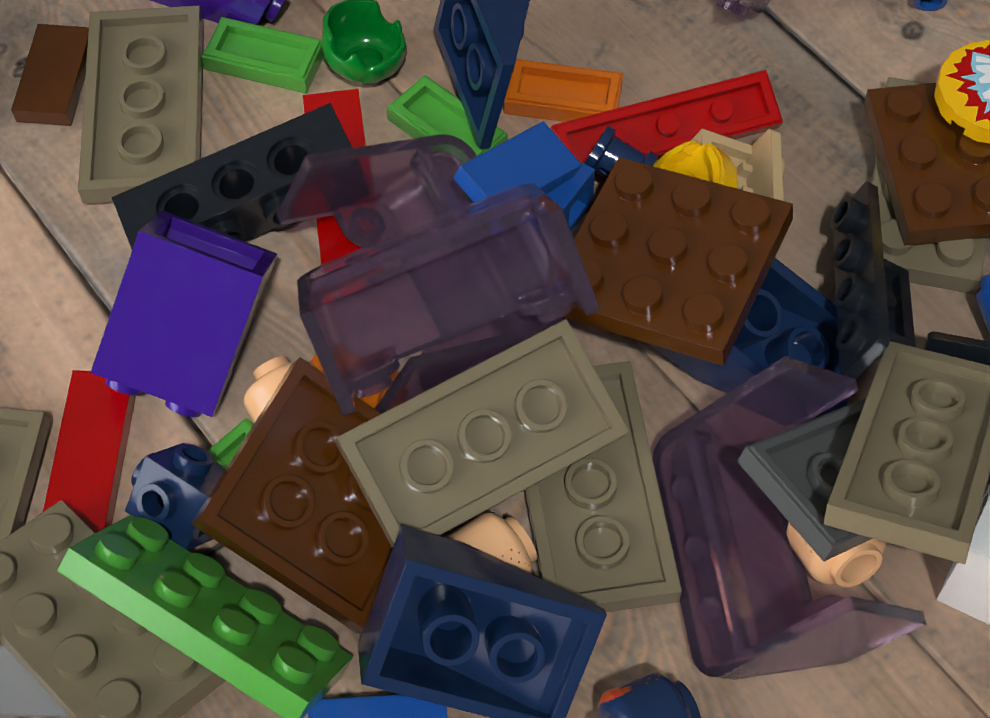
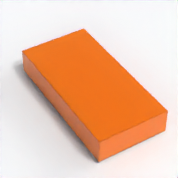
(560, 91)

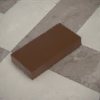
(52, 75)

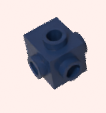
(172, 490)

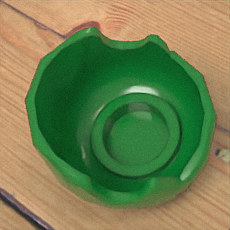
(362, 42)

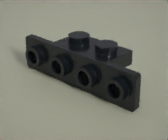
(870, 290)

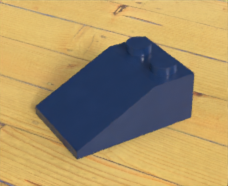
(481, 52)
(783, 321)
(475, 632)

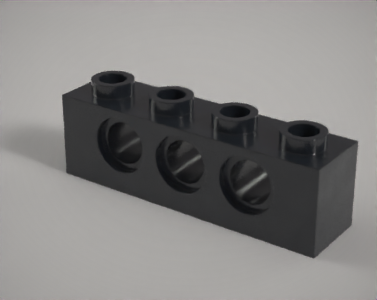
(213, 186)

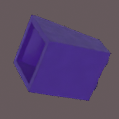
(182, 314)

